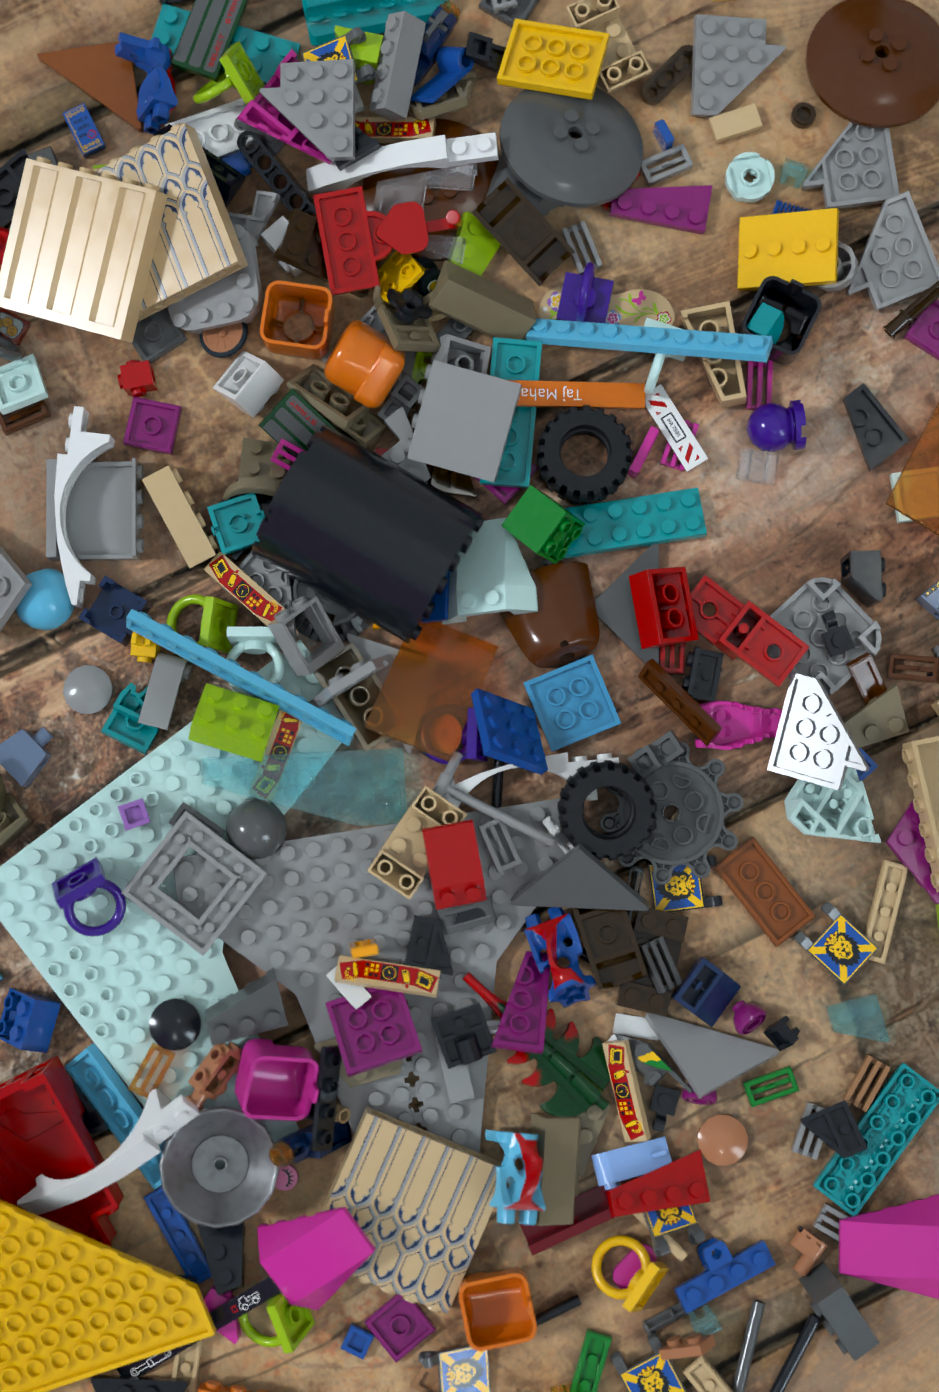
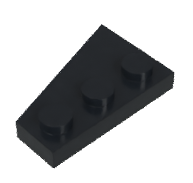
(873, 426)

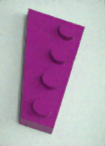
(669, 207)
(525, 1013)

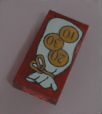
(12, 326)

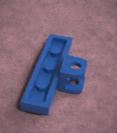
(722, 1271)

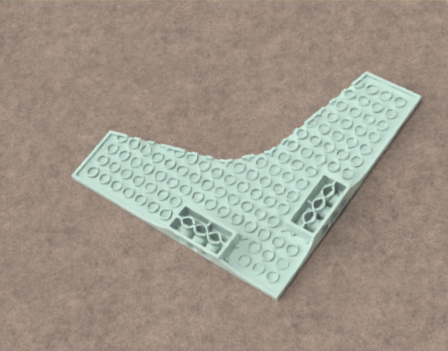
(122, 976)

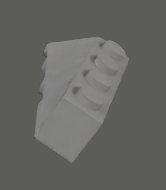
(397, 66)

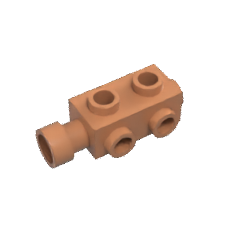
(214, 1070)

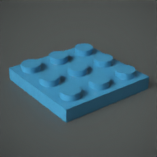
(572, 703)

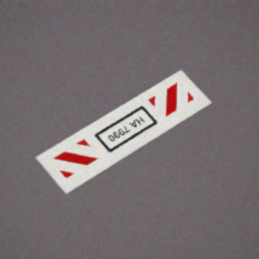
(674, 428)

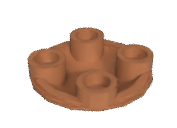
(722, 1140)

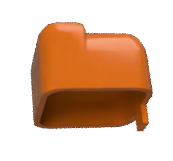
(364, 364)
(497, 1309)

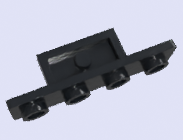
(324, 1110)

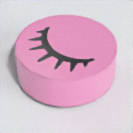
(287, 1178)

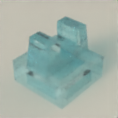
(795, 169)
(706, 1325)

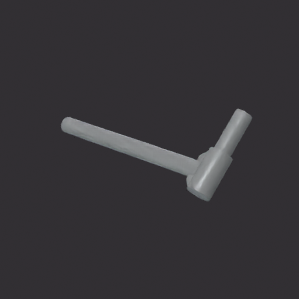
(445, 788)

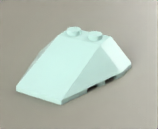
(491, 577)

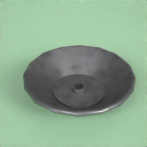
(215, 1194)

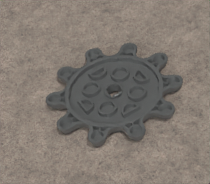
(695, 829)

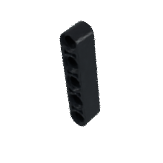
(276, 170)

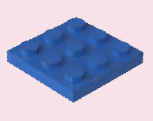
(509, 731)

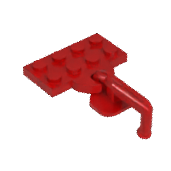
(351, 236)

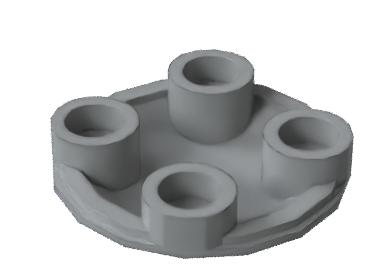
(88, 689)

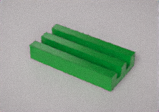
(754, 1102)

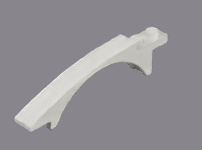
(423, 152)
(82, 450)
(556, 764)
(157, 1122)

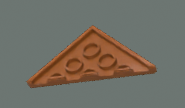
(100, 76)

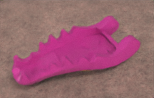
(740, 724)

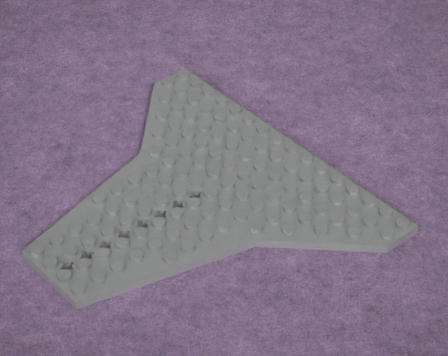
(325, 898)

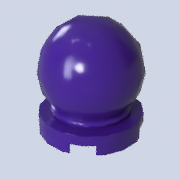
(775, 427)

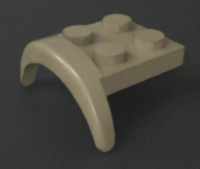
(406, 337)
(256, 470)

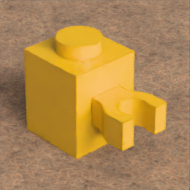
(143, 648)

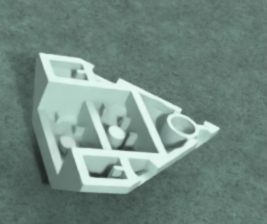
(832, 812)

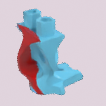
(524, 1184)

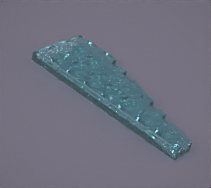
(336, 785)

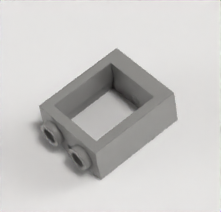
(322, 625)

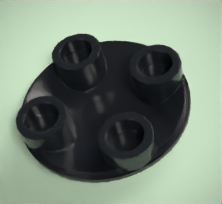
(175, 1024)

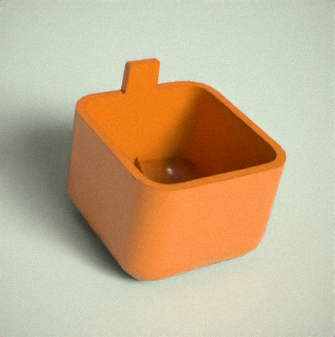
(283, 301)

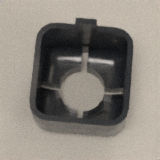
(799, 315)

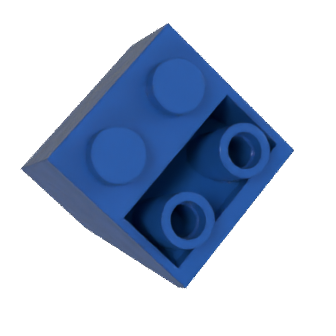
(28, 1020)

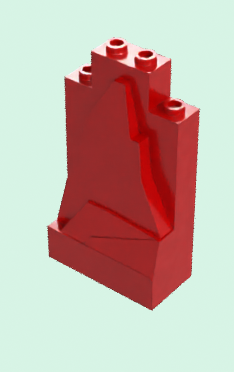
(54, 1143)

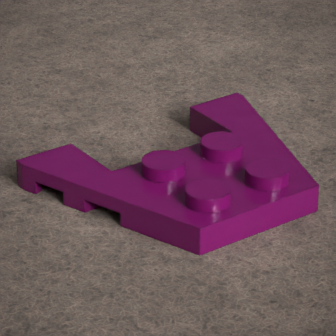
(910, 849)

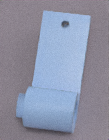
(630, 1161)

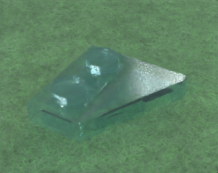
(859, 1018)

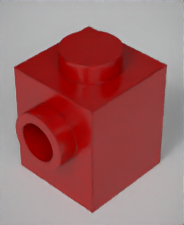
(137, 378)

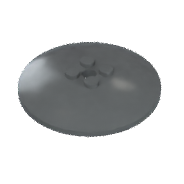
(568, 169)

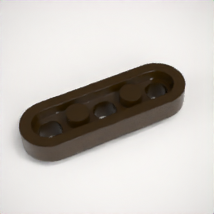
(660, 83)

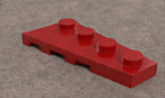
(667, 1187)

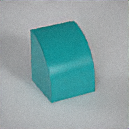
(767, 322)

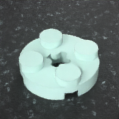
(757, 166)

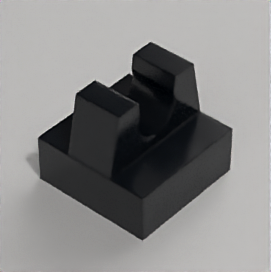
(781, 1034)

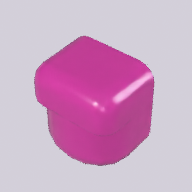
(276, 1081)

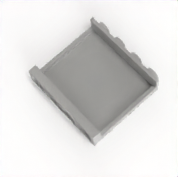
(463, 420)
(100, 512)

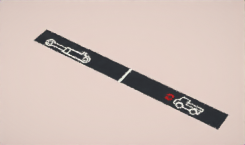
(220, 1316)

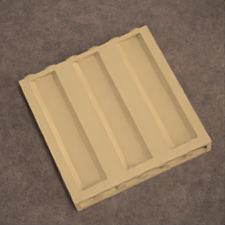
(80, 248)

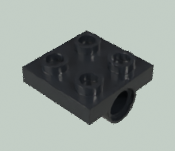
(463, 1035)

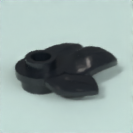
(408, 305)

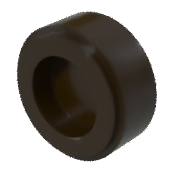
(803, 115)

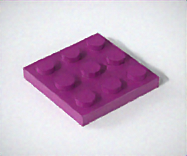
(375, 1032)

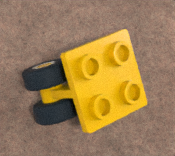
(404, 271)

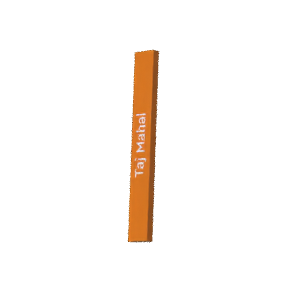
(570, 394)

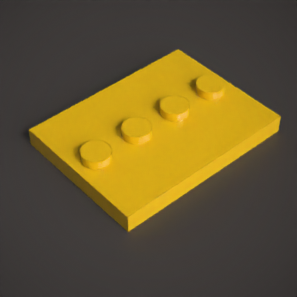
(553, 59)
(788, 247)

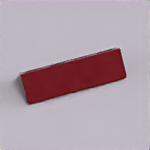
(590, 1210)

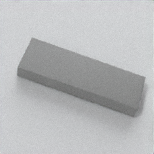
(456, 1079)

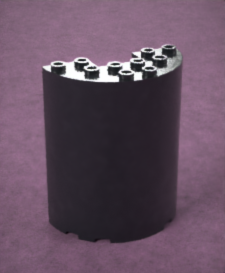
(365, 533)

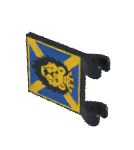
(682, 891)

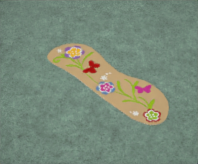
(624, 308)

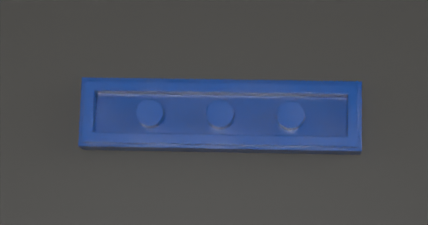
(179, 1236)

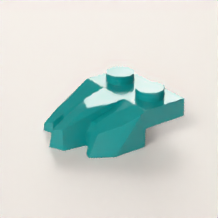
(124, 724)

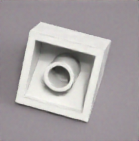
(249, 383)

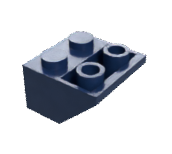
(706, 991)

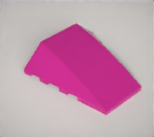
(265, 117)
(894, 1246)
(313, 1254)

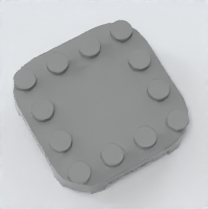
(227, 301)
(803, 618)

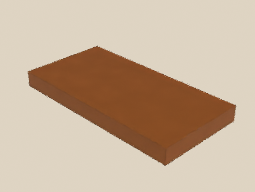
(764, 891)

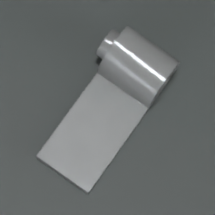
(163, 689)

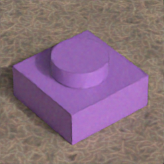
(134, 814)

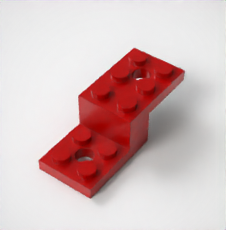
(745, 632)

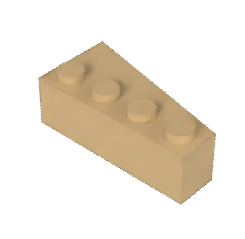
(723, 374)
(179, 515)

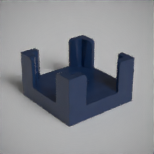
(111, 609)

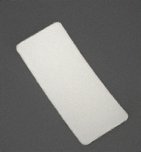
(354, 994)
(633, 1026)

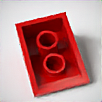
(454, 864)

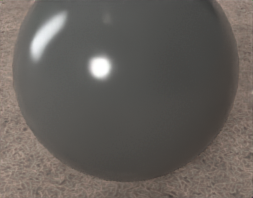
(256, 829)

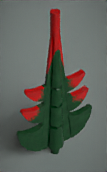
(577, 1079)

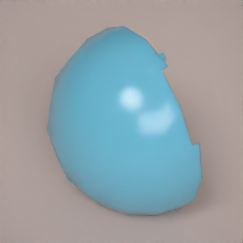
(46, 602)

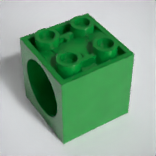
(543, 525)

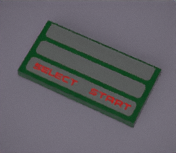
(208, 36)
(293, 421)

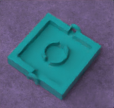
(236, 522)

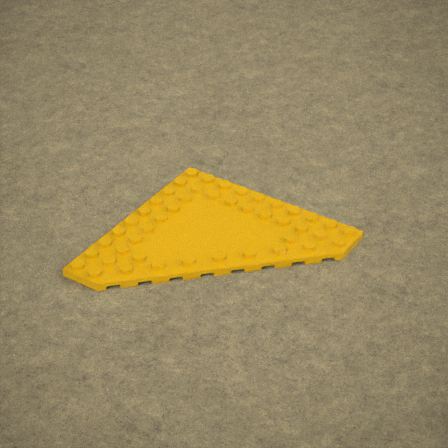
(83, 1306)

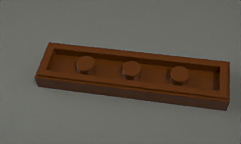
(679, 702)

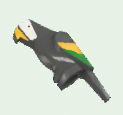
(650, 1062)

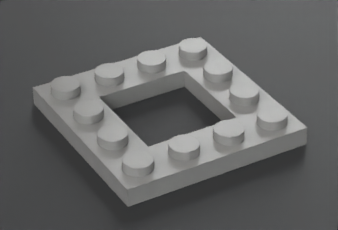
(145, 885)

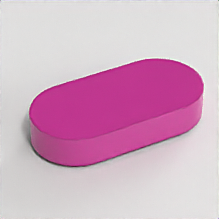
(629, 1266)

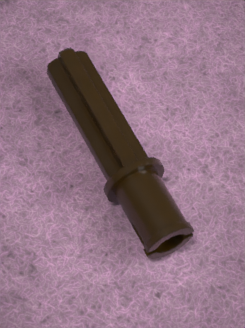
(907, 316)

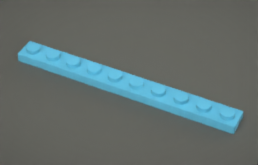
(652, 340)
(246, 680)

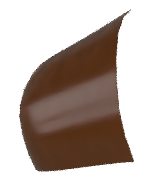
(563, 614)

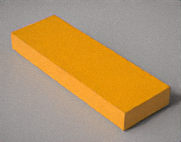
(363, 948)

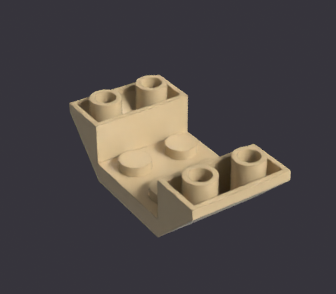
(621, 60)
(403, 857)

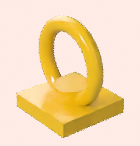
(643, 1282)

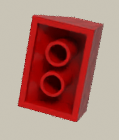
(663, 607)

